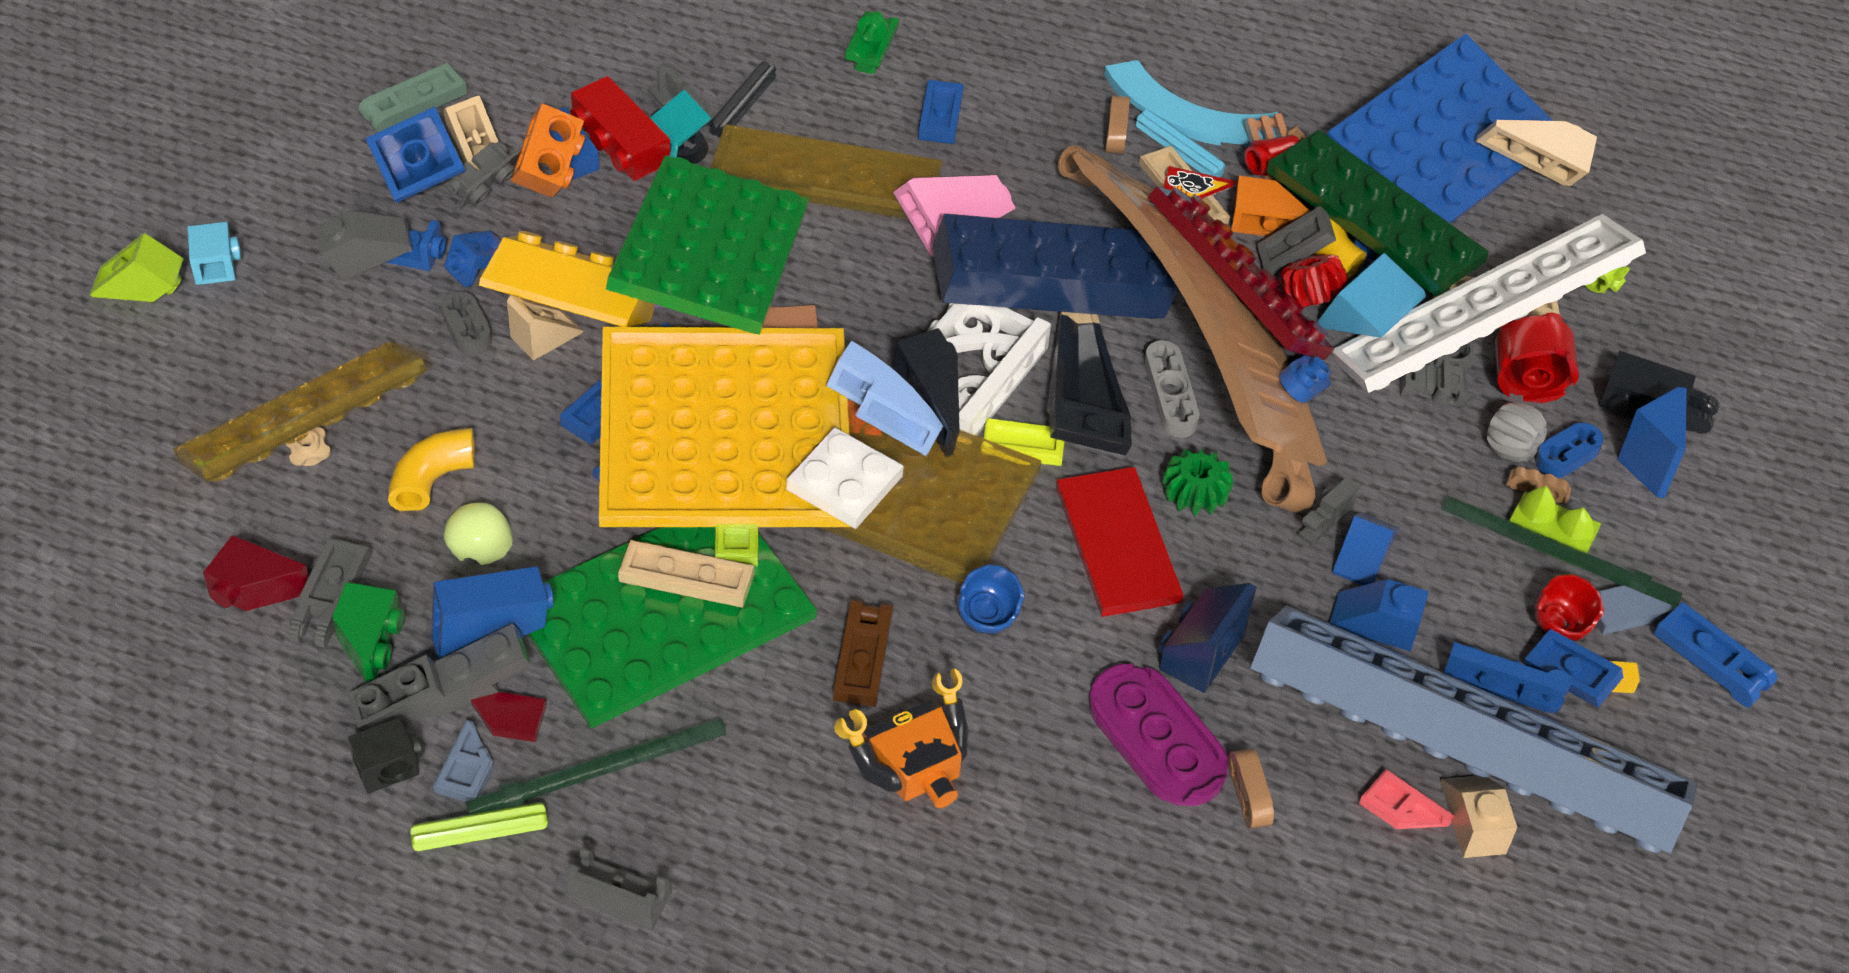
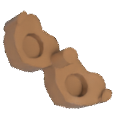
(1531, 479)

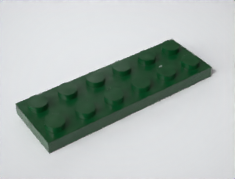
(1378, 212)

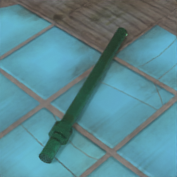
(1638, 581)
(514, 794)

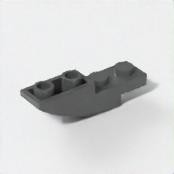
(443, 686)

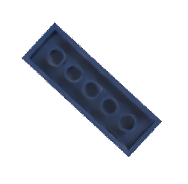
(1050, 267)

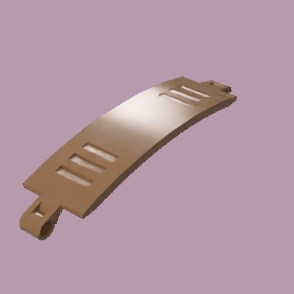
(1239, 341)

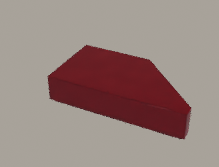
(511, 715)

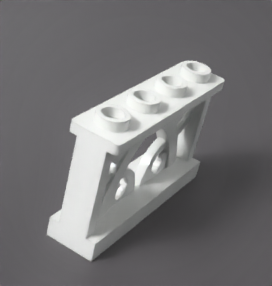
(1021, 350)

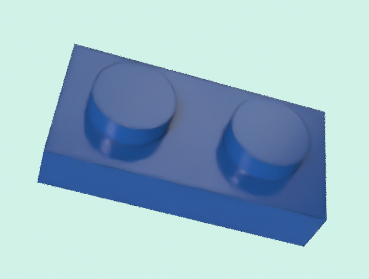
(941, 112)
(1590, 674)

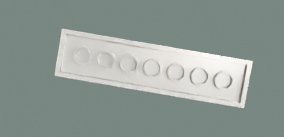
(1489, 302)

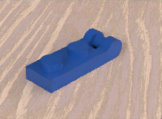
(1716, 654)
(1509, 678)

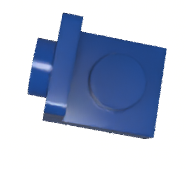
(426, 248)
(470, 253)

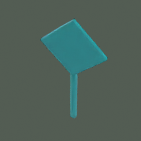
(680, 120)

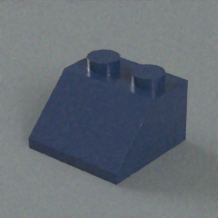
(1207, 635)

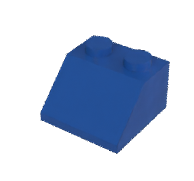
(415, 154)

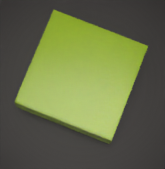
(737, 543)

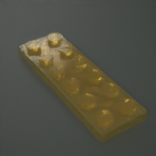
(822, 169)
(296, 412)

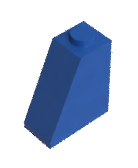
(485, 603)

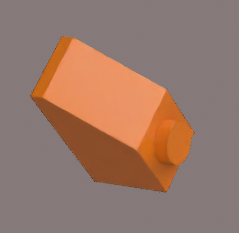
(1263, 207)

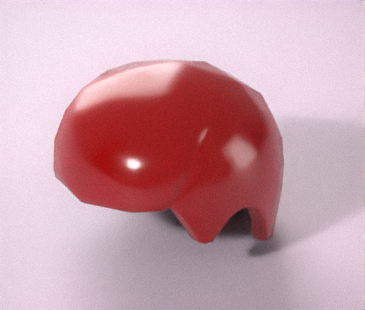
(1570, 599)

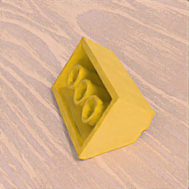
(561, 279)

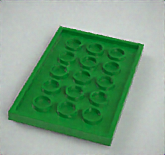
(709, 245)
(630, 643)

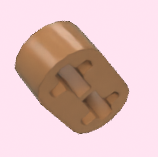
(1117, 124)
(1251, 788)

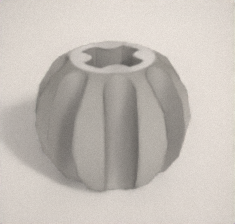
(1516, 431)

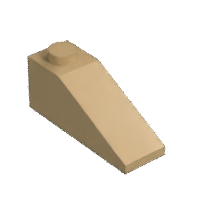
(1548, 147)

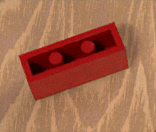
(620, 128)

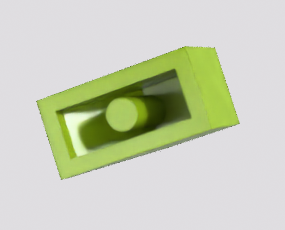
(139, 272)

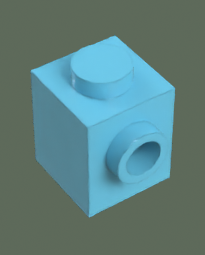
(212, 253)

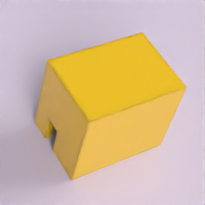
(1631, 677)

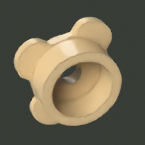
(310, 454)

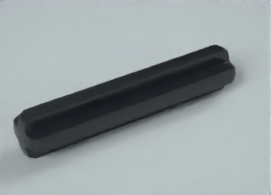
(743, 98)

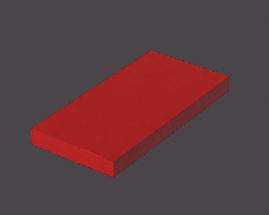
(1119, 542)

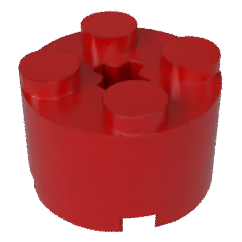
(1536, 358)

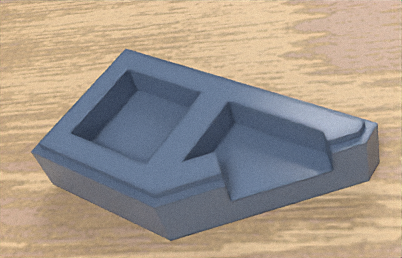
(1629, 609)
(466, 767)

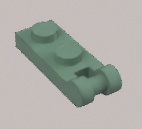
(412, 97)

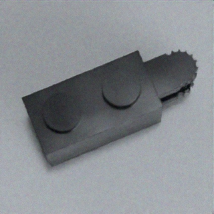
(1641, 381)

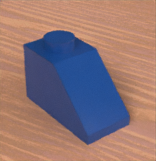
(1381, 612)

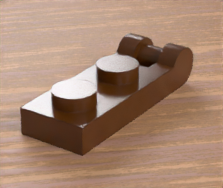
(863, 653)

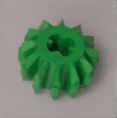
(1197, 481)

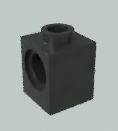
(385, 755)

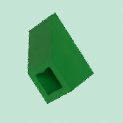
(365, 625)

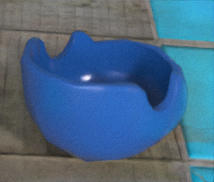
(990, 599)

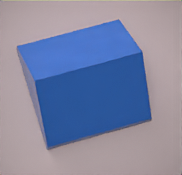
(1657, 441)

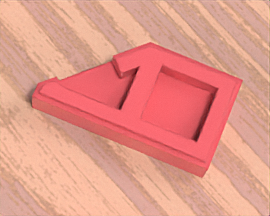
(1403, 804)

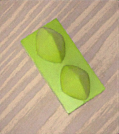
(1541, 514)

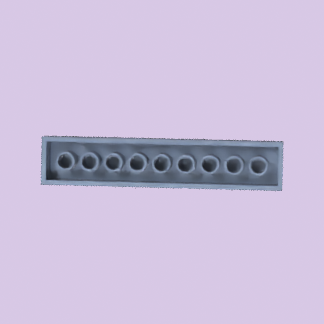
(1476, 728)

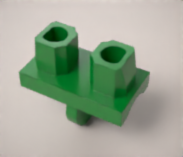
(871, 41)

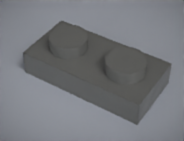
(1296, 241)

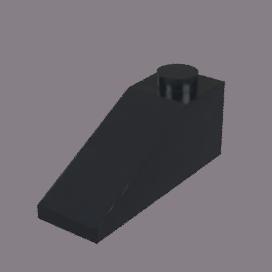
(932, 370)

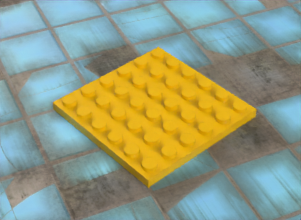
(714, 424)

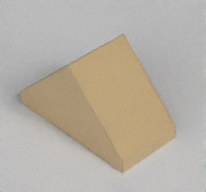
(469, 128)
(539, 326)

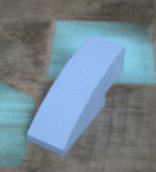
(885, 398)

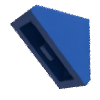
(1365, 549)

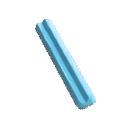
(1187, 149)

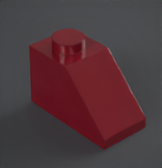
(252, 576)

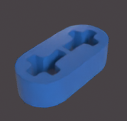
(1564, 444)

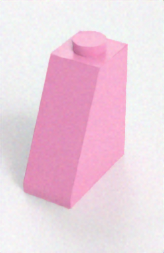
(929, 198)

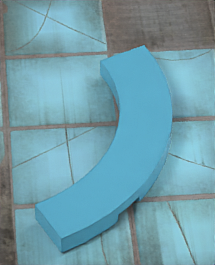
(1194, 121)

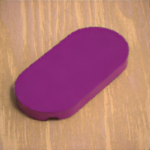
(1158, 734)

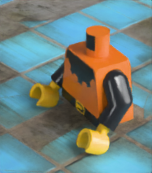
(915, 749)

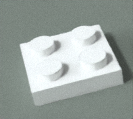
(845, 478)

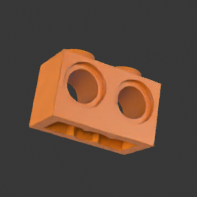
(542, 148)

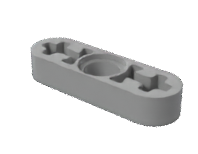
(1175, 375)

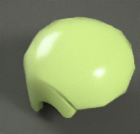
(478, 533)

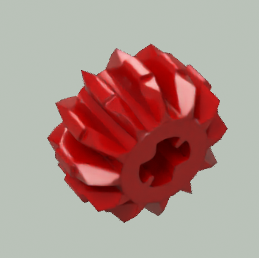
(1314, 279)

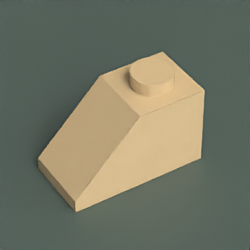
(1481, 813)

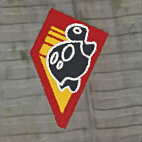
(1196, 183)

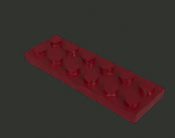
(1237, 268)

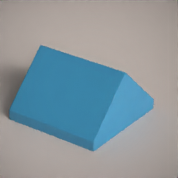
(1373, 300)

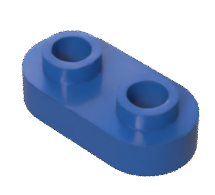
(1305, 378)

